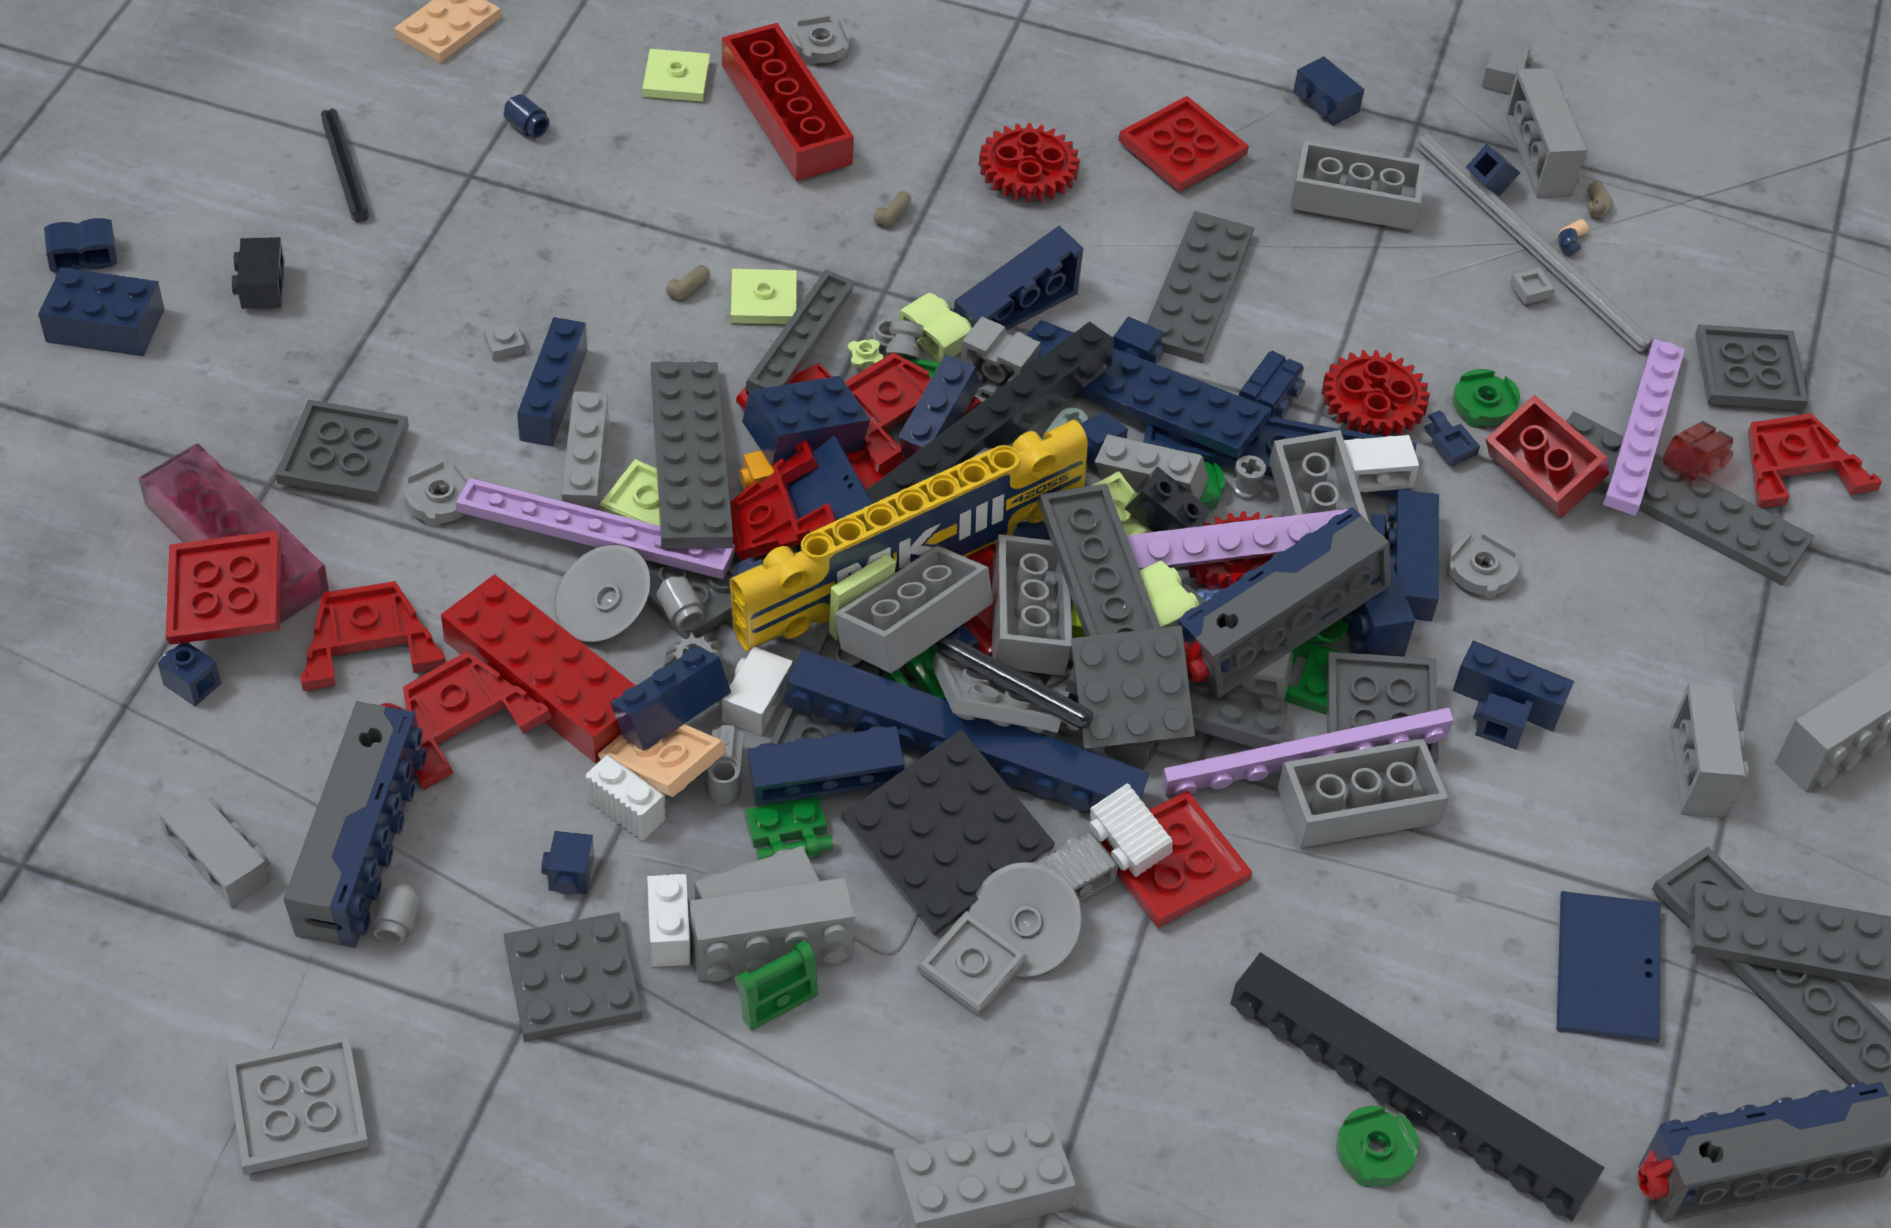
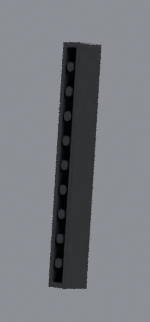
(1009, 410)
(1417, 1087)

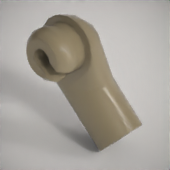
(1601, 202)
(889, 216)
(688, 284)

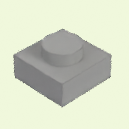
(1532, 285)
(504, 341)

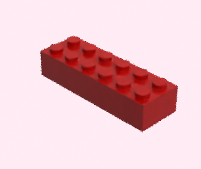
(787, 101)
(541, 660)

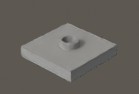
(972, 963)

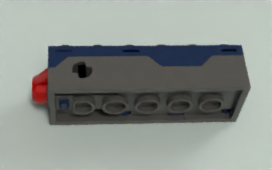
(1285, 602)
(356, 825)
(1768, 1151)

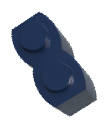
(81, 244)

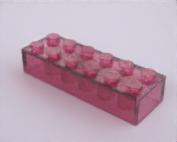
(206, 502)

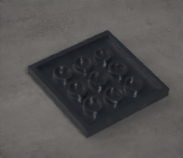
(945, 830)

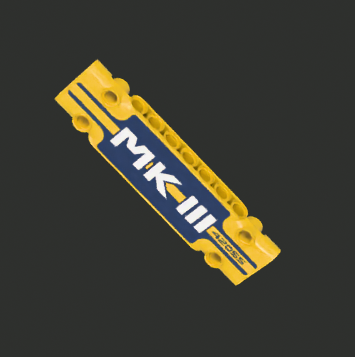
(952, 510)

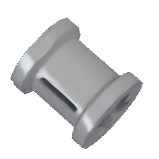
(1249, 472)

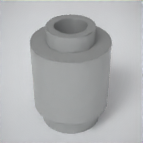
(680, 603)
(396, 913)

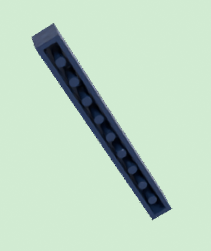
(925, 721)

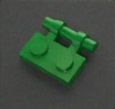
(787, 822)

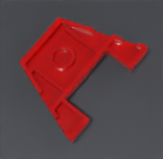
(888, 396)
(1800, 447)
(765, 512)
(363, 621)
(456, 699)

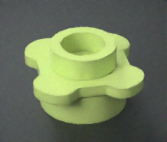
(864, 353)

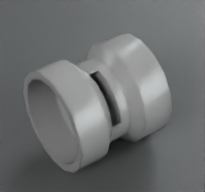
(904, 338)

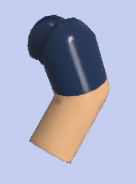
(1568, 236)

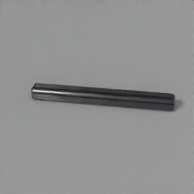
(344, 165)
(1015, 682)

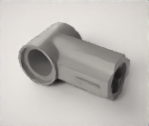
(726, 767)

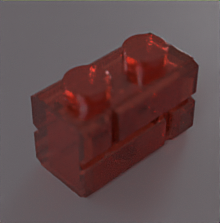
(1699, 451)

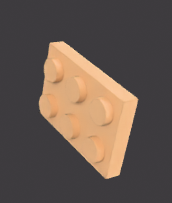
(446, 26)
(670, 761)

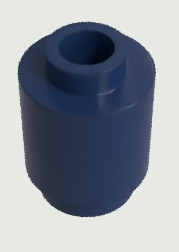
(526, 116)

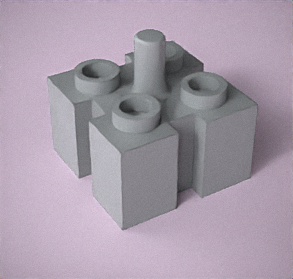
(997, 354)

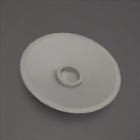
(602, 593)
(1033, 912)

